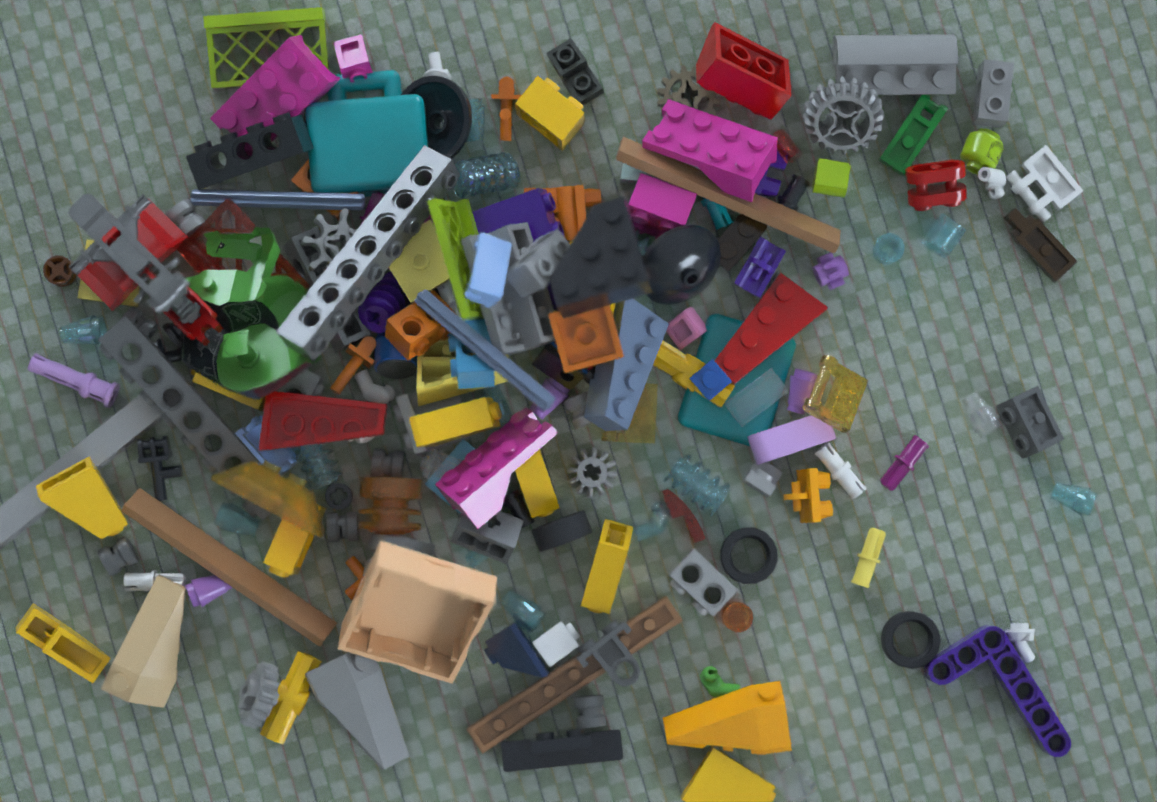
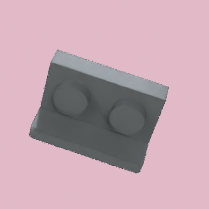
(1029, 422)

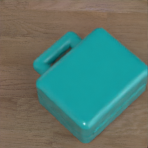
(364, 140)
(708, 418)

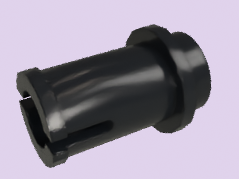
(793, 192)
(517, 507)

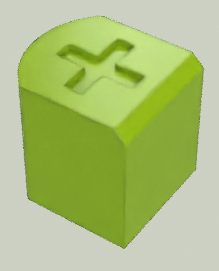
(831, 177)

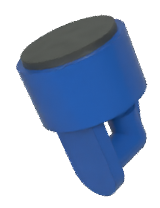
(390, 361)

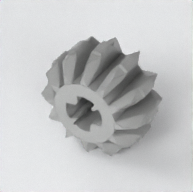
(588, 482)

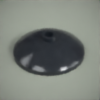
(444, 101)
(681, 263)

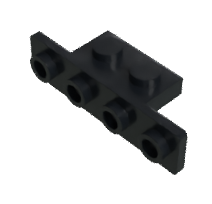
(561, 750)

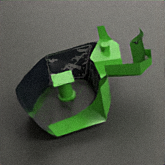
(250, 308)

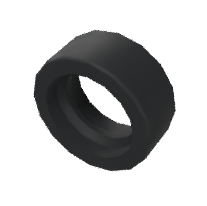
(561, 531)
(771, 555)
(932, 633)

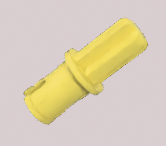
(869, 557)

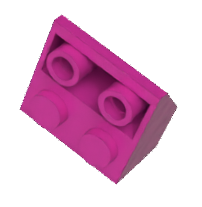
(659, 206)

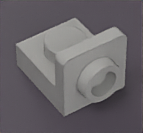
(762, 478)

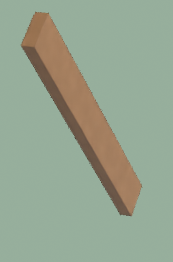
(760, 209)
(229, 567)
(567, 679)

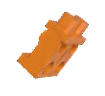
(572, 205)

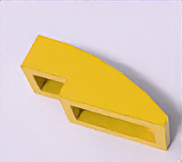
(62, 643)

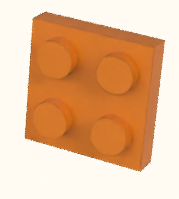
(586, 338)

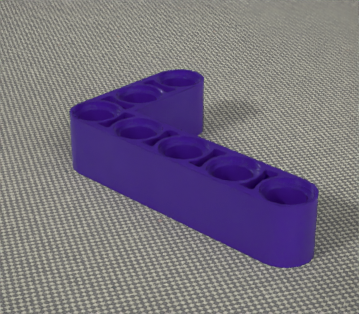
(1008, 681)

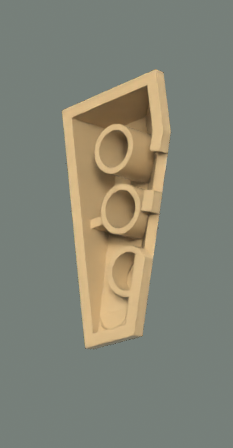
(148, 656)

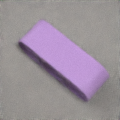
(789, 438)

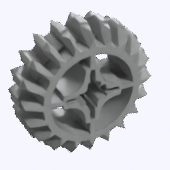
(843, 102)

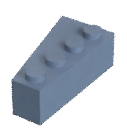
(620, 382)

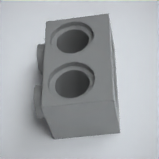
(537, 263)
(707, 577)

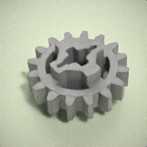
(258, 695)

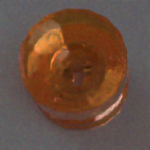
(390, 504)

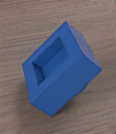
(710, 380)

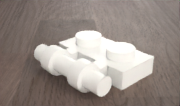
(1050, 178)

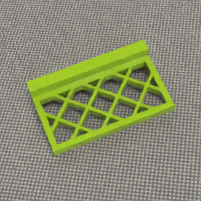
(258, 22)
(452, 223)

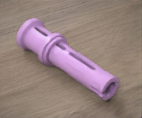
(86, 384)

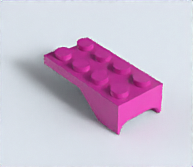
(283, 84)
(722, 149)
(482, 478)

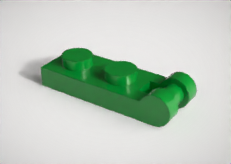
(912, 135)

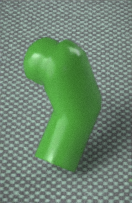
(714, 684)

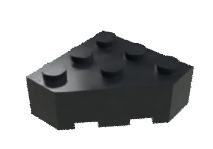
(601, 262)

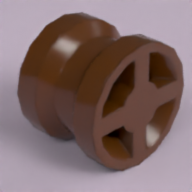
(55, 267)

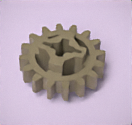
(685, 78)

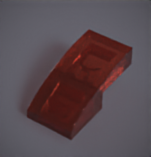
(787, 147)
(678, 508)

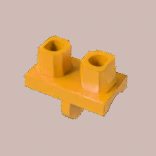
(806, 495)

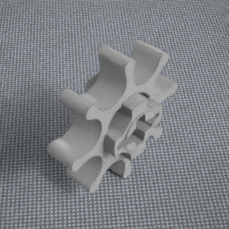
(325, 244)

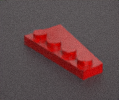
(772, 322)
(310, 420)

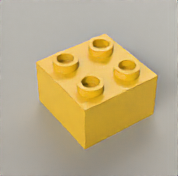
(550, 112)

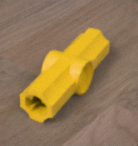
(682, 367)
(292, 698)

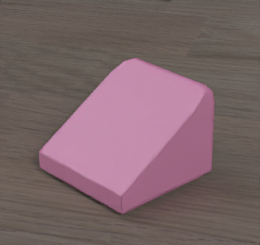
(686, 328)

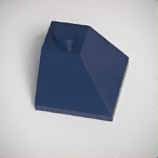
(515, 652)

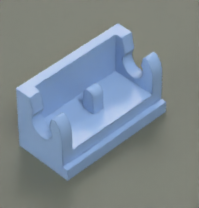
(488, 270)
(250, 437)

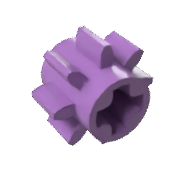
(830, 270)

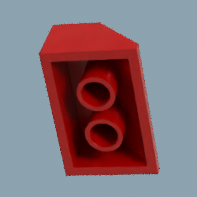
(743, 72)

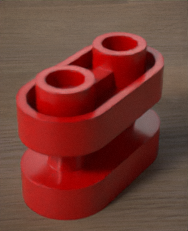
(947, 194)

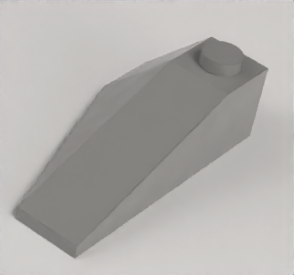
(360, 701)

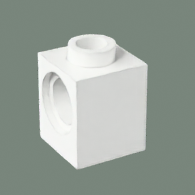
(557, 642)

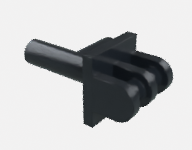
(155, 458)

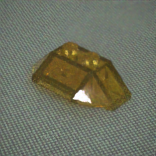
(274, 493)

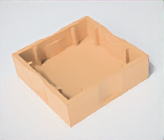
(417, 612)

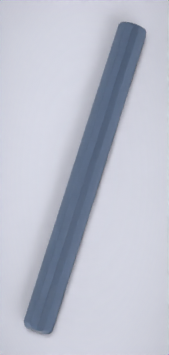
(279, 199)
(485, 350)

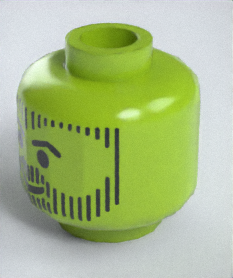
(981, 150)

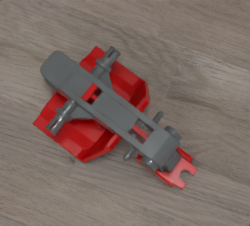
(128, 252)

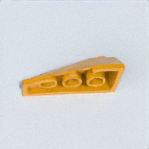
(741, 719)

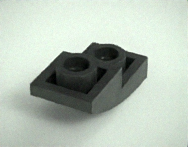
(575, 72)

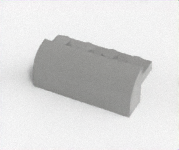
(898, 62)
(514, 321)

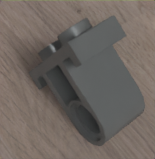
(610, 652)

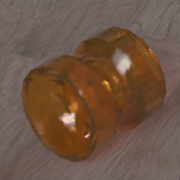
(737, 617)

